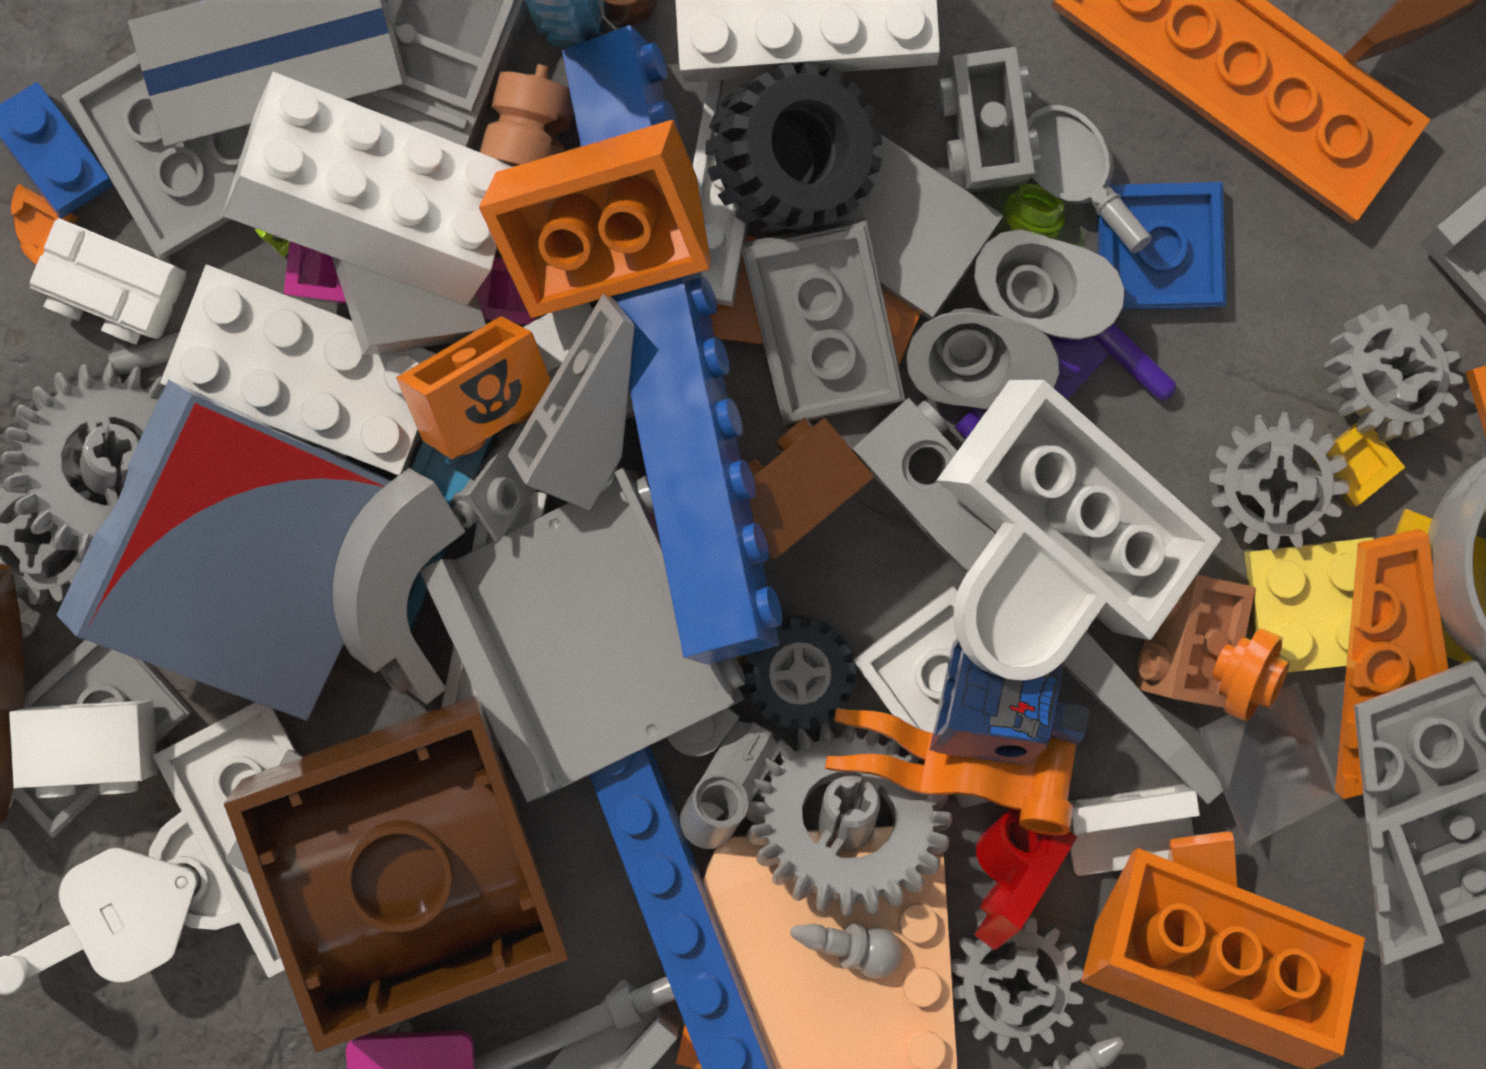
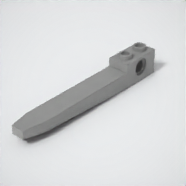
(963, 539)

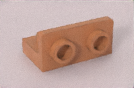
(1189, 641)

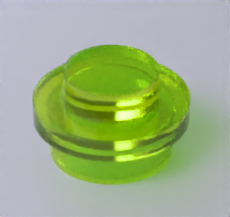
(1035, 211)

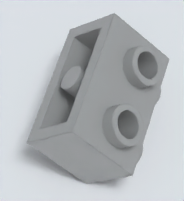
(990, 121)

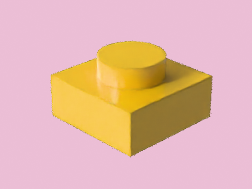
(1368, 463)

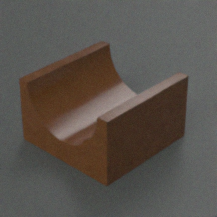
(396, 873)

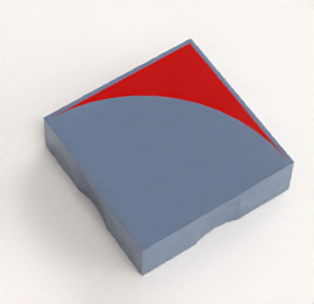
(223, 554)

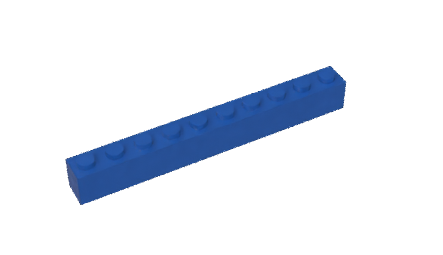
(681, 396)

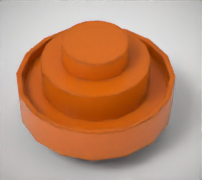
(1251, 673)

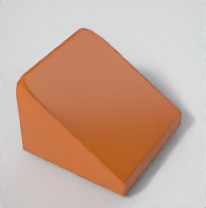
(1207, 854)

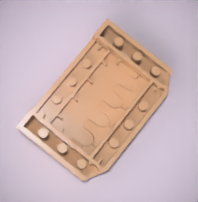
(810, 1004)

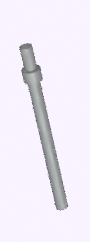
(620, 1010)

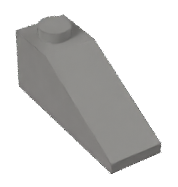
(580, 421)

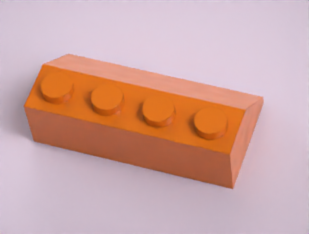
(1226, 961)

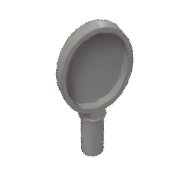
(1080, 169)

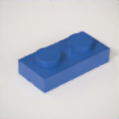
(50, 151)

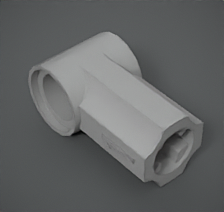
(728, 784)

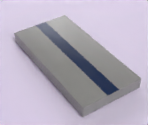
(216, 56)

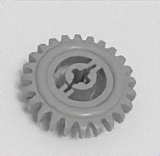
(106, 413)
(818, 867)

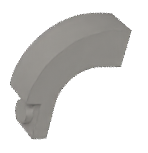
(375, 573)

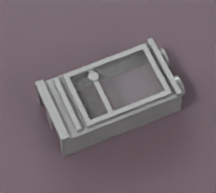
(450, 63)

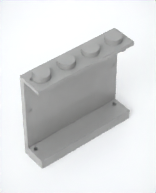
(577, 639)

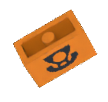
(476, 387)

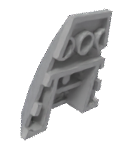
(1425, 805)

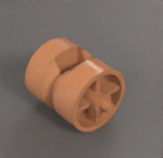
(530, 117)

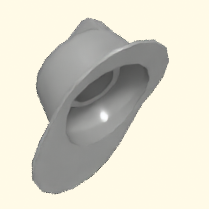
(1049, 284)
(973, 355)

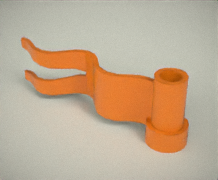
(1033, 788)

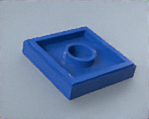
(1187, 248)

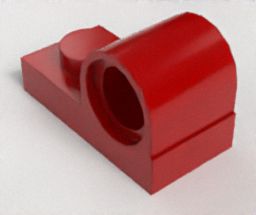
(1018, 873)

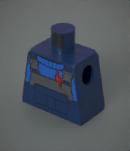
(1002, 716)

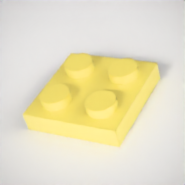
(1305, 600)

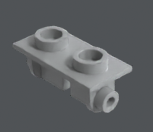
(497, 492)

